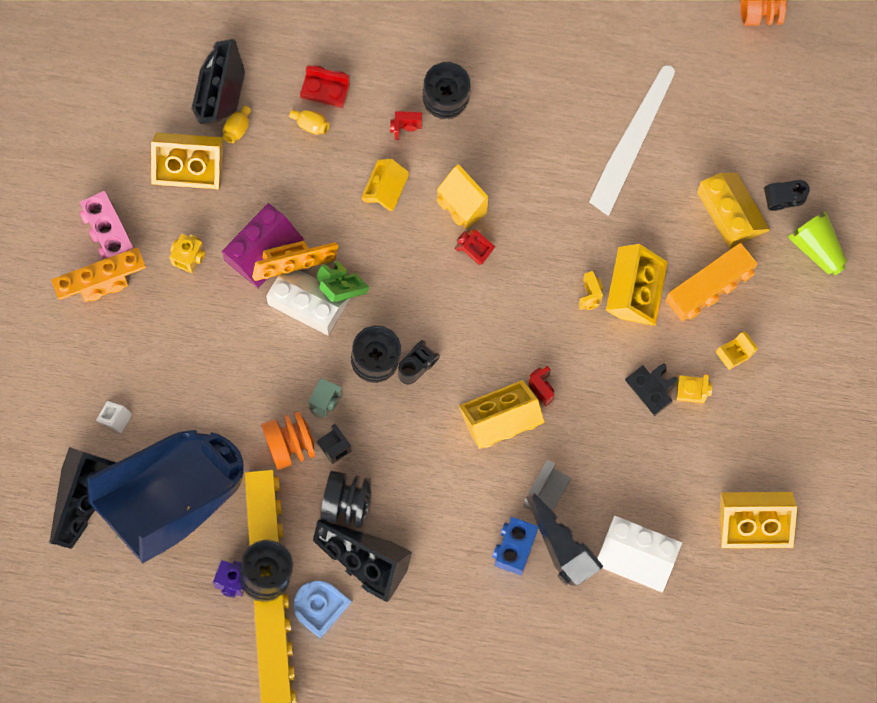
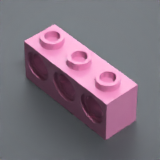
(105, 218)

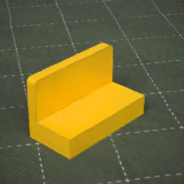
(385, 183)

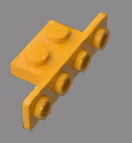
(292, 258)
(100, 277)

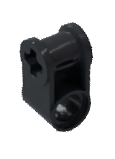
(782, 195)
(420, 360)

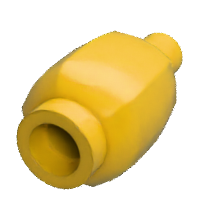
(311, 121)
(236, 125)

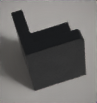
(334, 445)

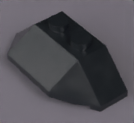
(219, 83)

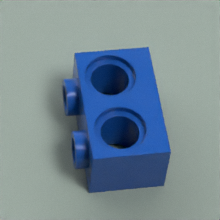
(520, 547)

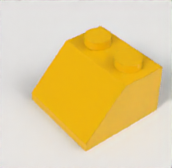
(462, 198)

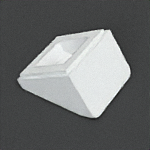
(114, 416)

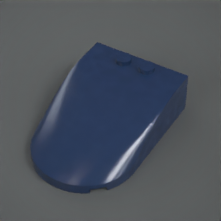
(151, 490)

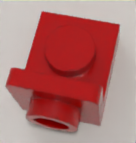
(405, 120)
(474, 245)
(541, 389)

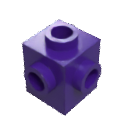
(228, 579)

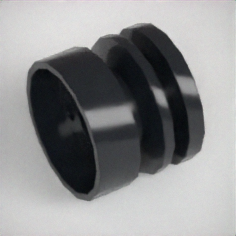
(443, 79)
(376, 341)
(346, 499)
(264, 558)

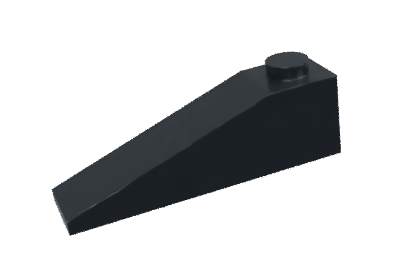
(72, 500)
(570, 558)
(370, 559)

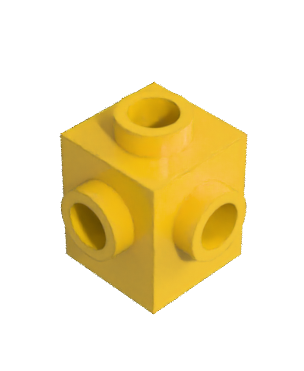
(187, 252)

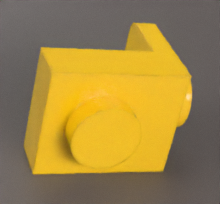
(593, 287)
(737, 350)

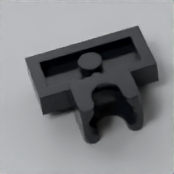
(652, 387)

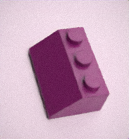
(263, 232)

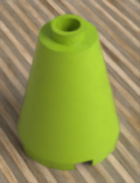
(820, 244)

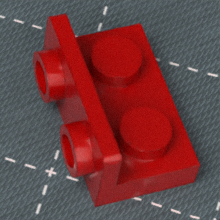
(325, 86)

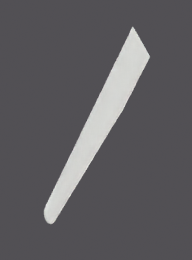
(630, 144)

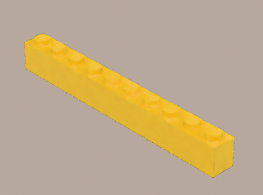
(270, 617)

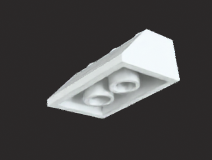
(301, 298)
(639, 553)

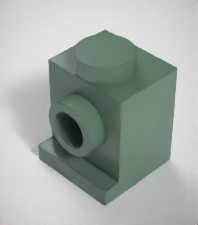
(324, 398)

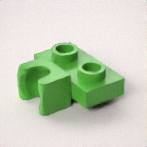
(339, 285)

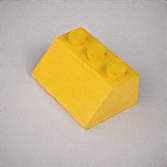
(186, 160)
(732, 208)
(636, 284)
(501, 414)
(757, 519)

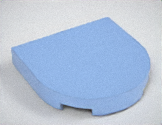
(319, 606)

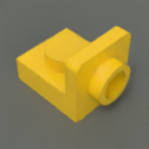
(693, 388)

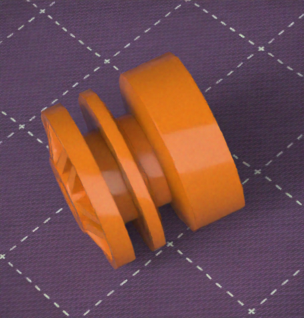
(754, 9)
(288, 440)

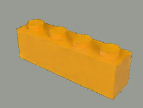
(712, 282)

